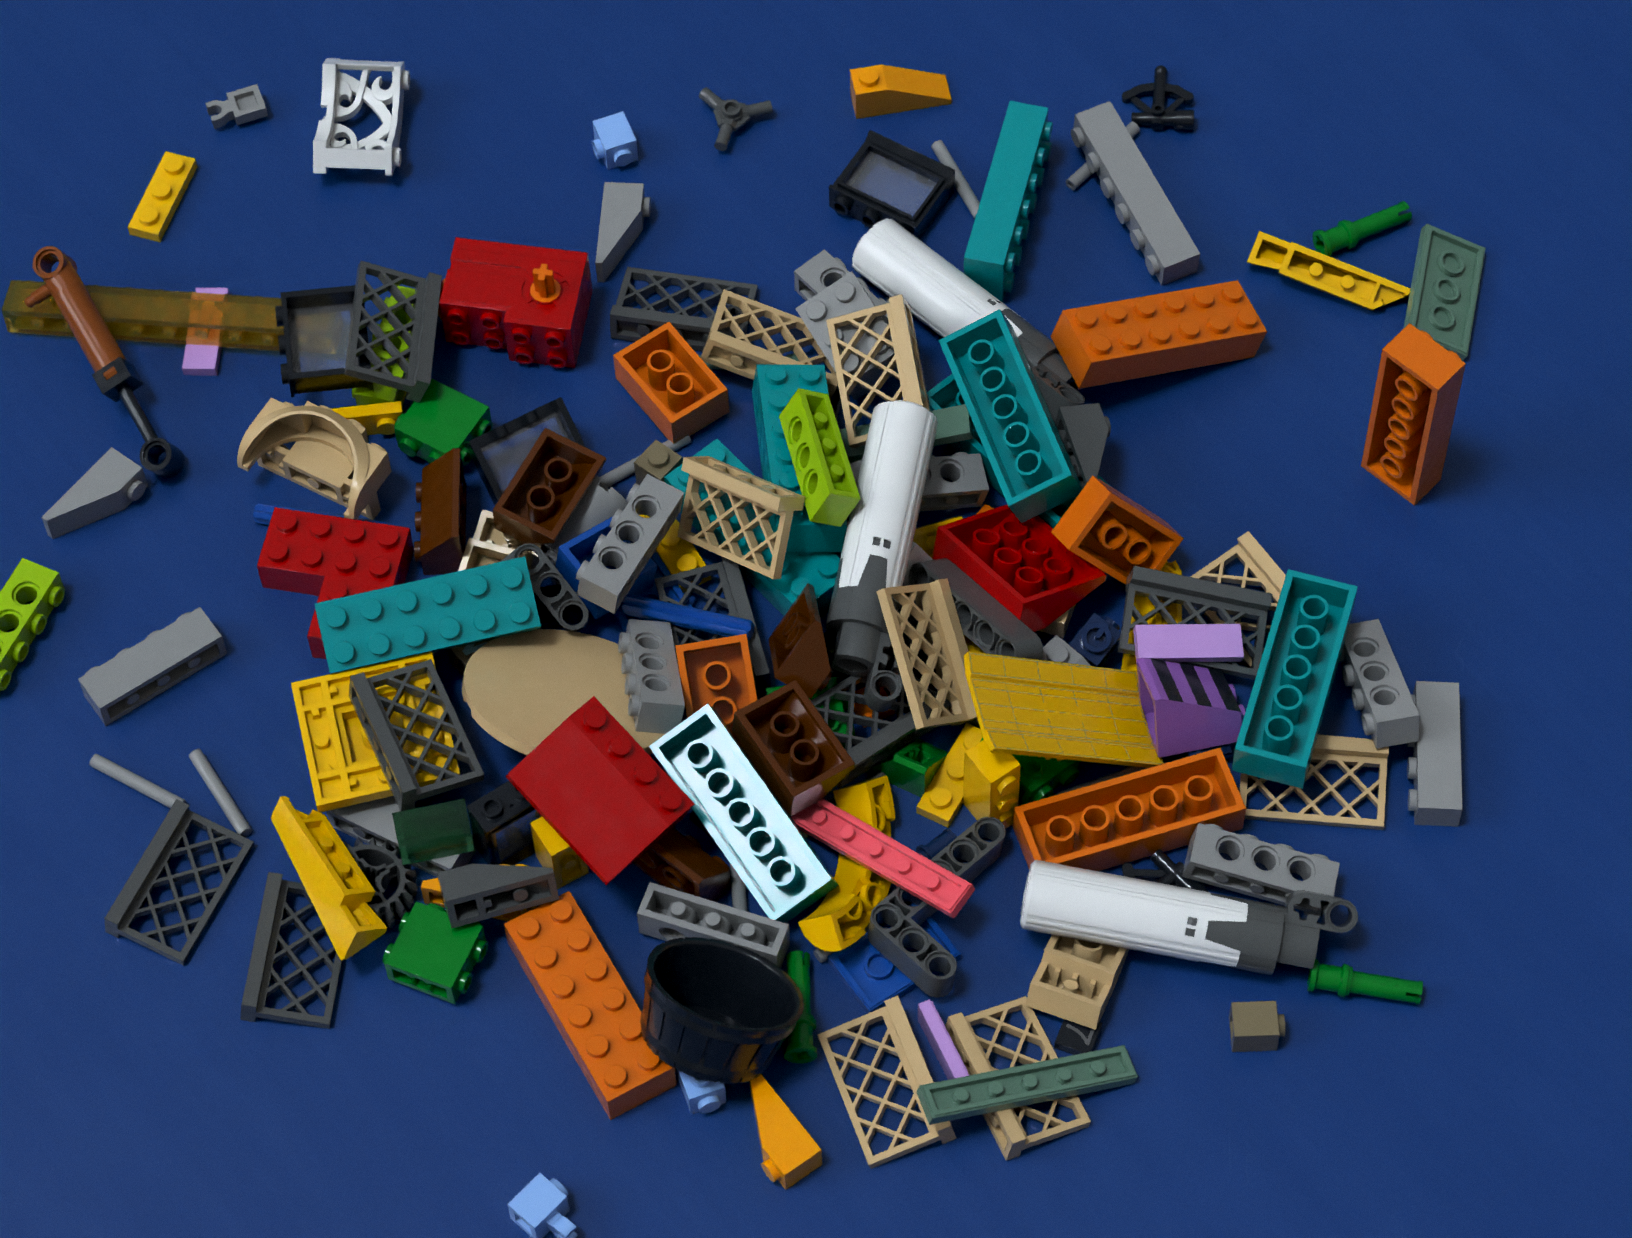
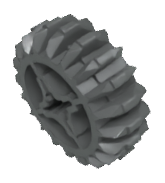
(382, 869)

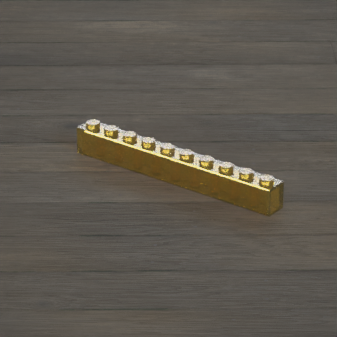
(156, 316)

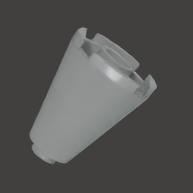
(595, 507)

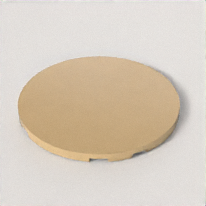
(537, 678)

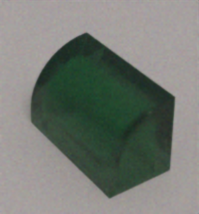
(433, 831)

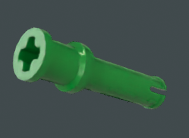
(1349, 233)
(1346, 981)
(800, 1041)

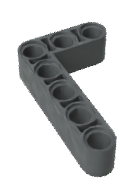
(557, 604)
(980, 614)
(907, 919)

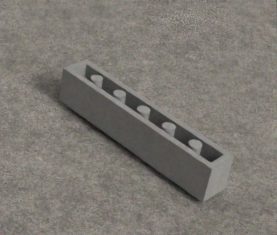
(1135, 193)

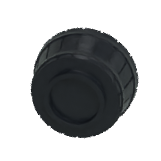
(716, 1009)

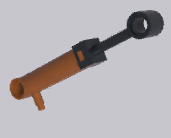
(112, 371)

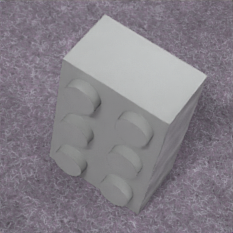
(839, 299)

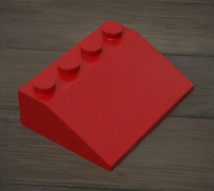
(1018, 564)
(600, 790)

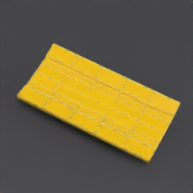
(1059, 710)

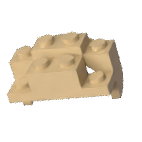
(327, 458)

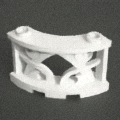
(372, 150)

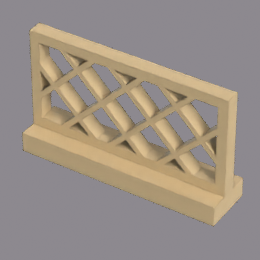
(741, 356)
(906, 358)
(738, 484)
(1259, 564)
(944, 647)
(1329, 750)
(910, 1061)
(1005, 1123)

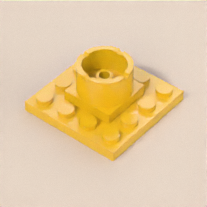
(336, 745)

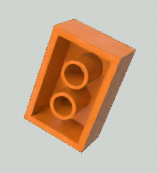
(671, 383)
(1115, 531)
(717, 675)

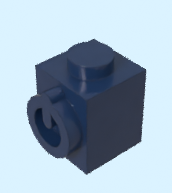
(1097, 639)

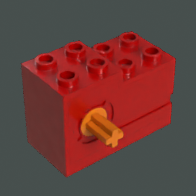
(517, 300)

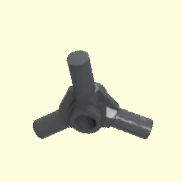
(731, 115)

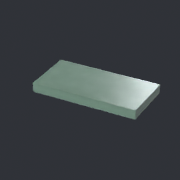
(1445, 288)

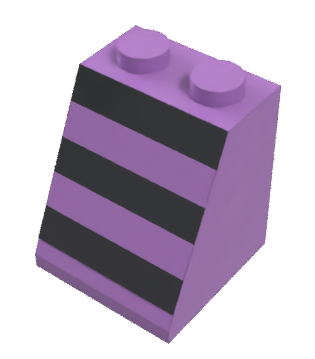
(1187, 706)

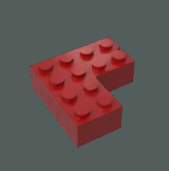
(331, 558)

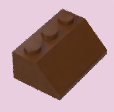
(546, 489)
(441, 515)
(800, 646)
(792, 747)
(683, 866)

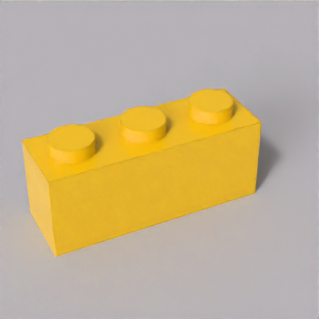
(991, 783)

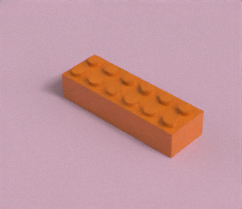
(1158, 334)
(1412, 413)
(1131, 814)
(588, 1004)

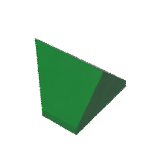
(912, 766)

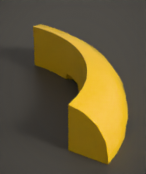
(848, 907)

